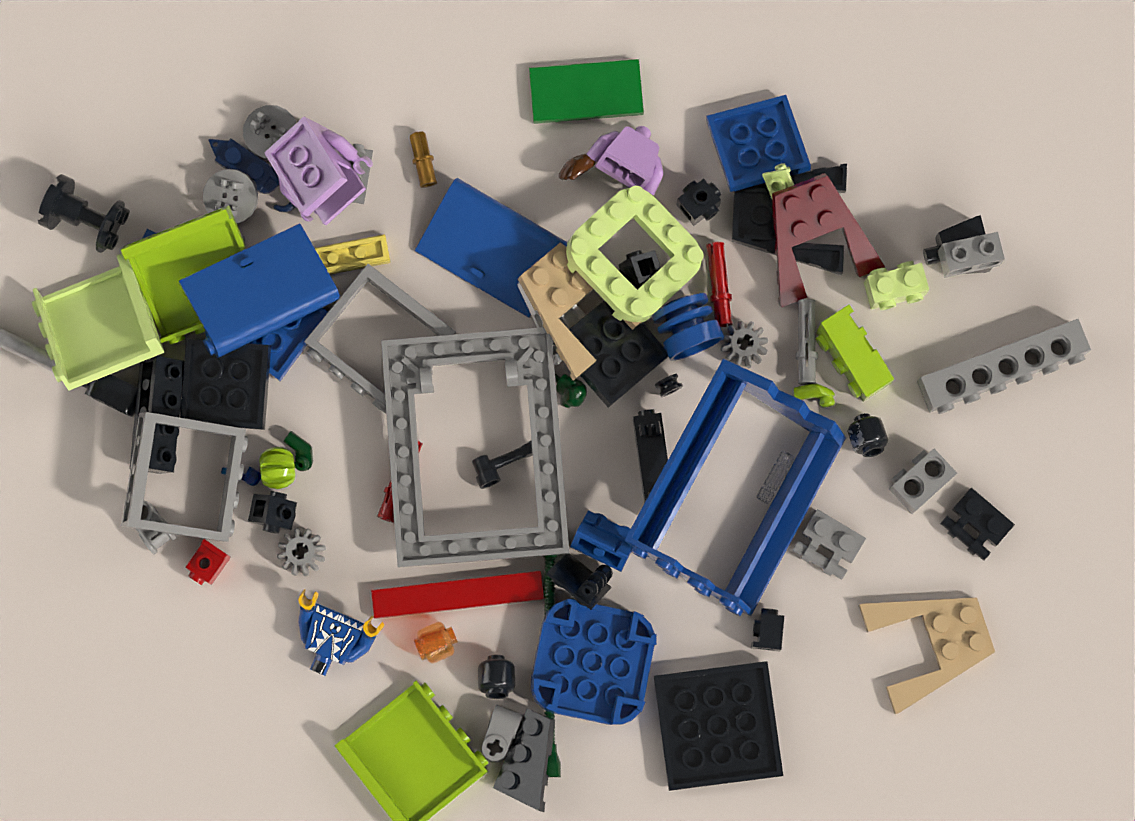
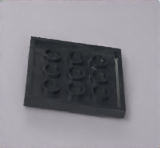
(718, 726)

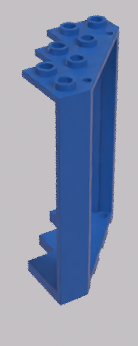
(785, 510)

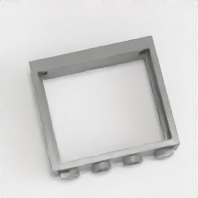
(396, 294)
(140, 467)

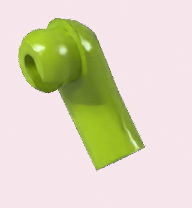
(815, 391)

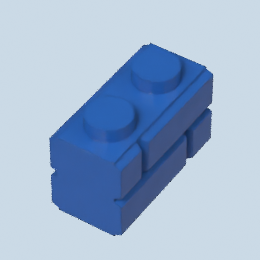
(602, 540)

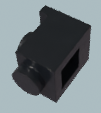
(768, 630)

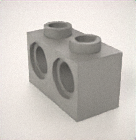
(971, 254)
(926, 484)

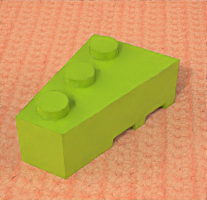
(853, 354)

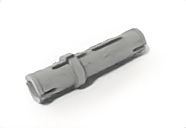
(806, 374)

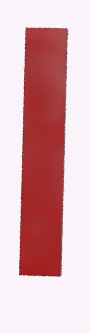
(457, 594)

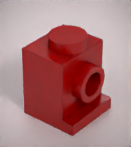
(217, 559)

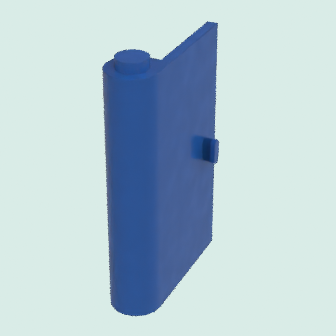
(485, 235)
(252, 301)

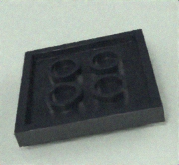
(620, 353)
(226, 388)

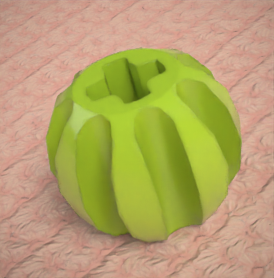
(277, 468)

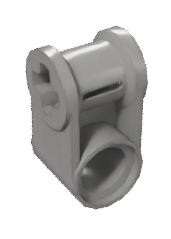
(150, 537)
(502, 729)

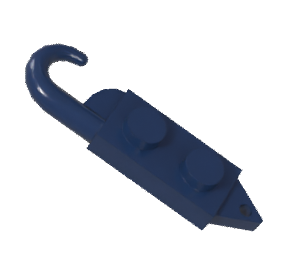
(234, 156)

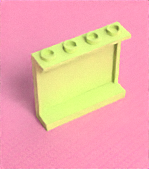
(97, 326)

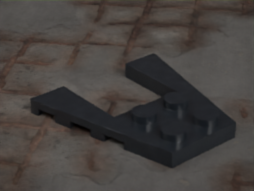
(755, 224)

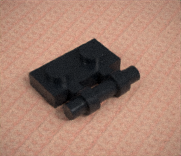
(983, 518)

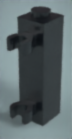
(650, 448)

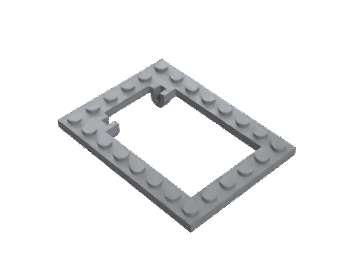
(409, 372)

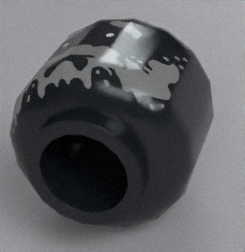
(867, 435)

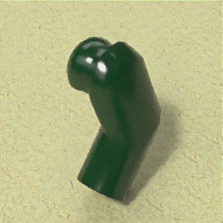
(302, 449)

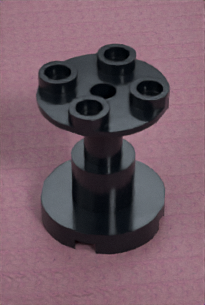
(61, 204)

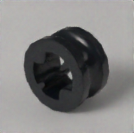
(668, 385)

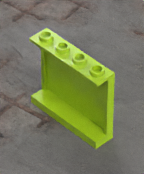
(174, 255)
(413, 756)

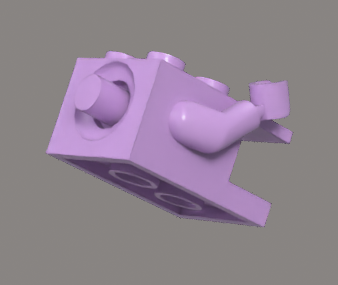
(317, 170)

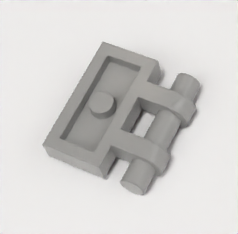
(834, 537)

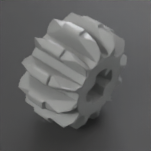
(750, 352)
(309, 557)

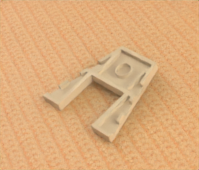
(552, 293)
(955, 633)

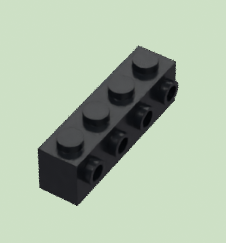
(160, 393)

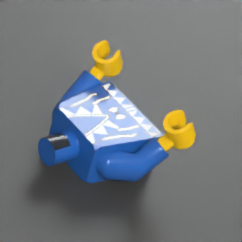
(333, 634)

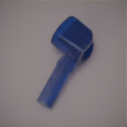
(251, 476)

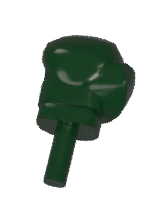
(572, 392)

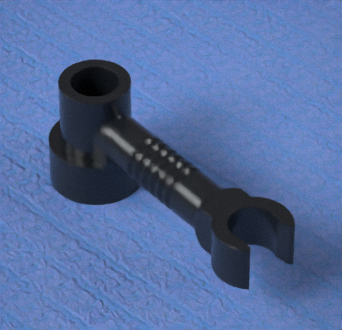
(487, 469)

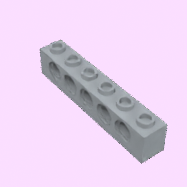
(1068, 335)

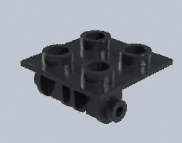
(580, 581)

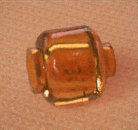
(435, 642)

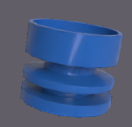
(686, 323)

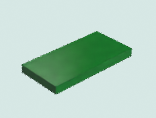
(586, 91)

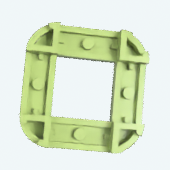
(604, 277)

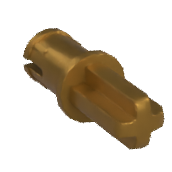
(423, 159)

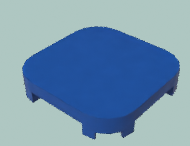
(593, 662)

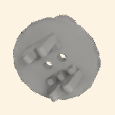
(260, 124)
(233, 184)

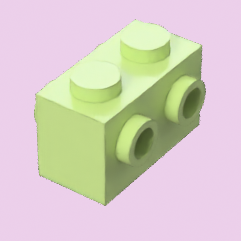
(895, 286)

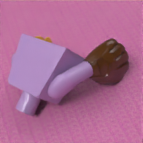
(624, 156)

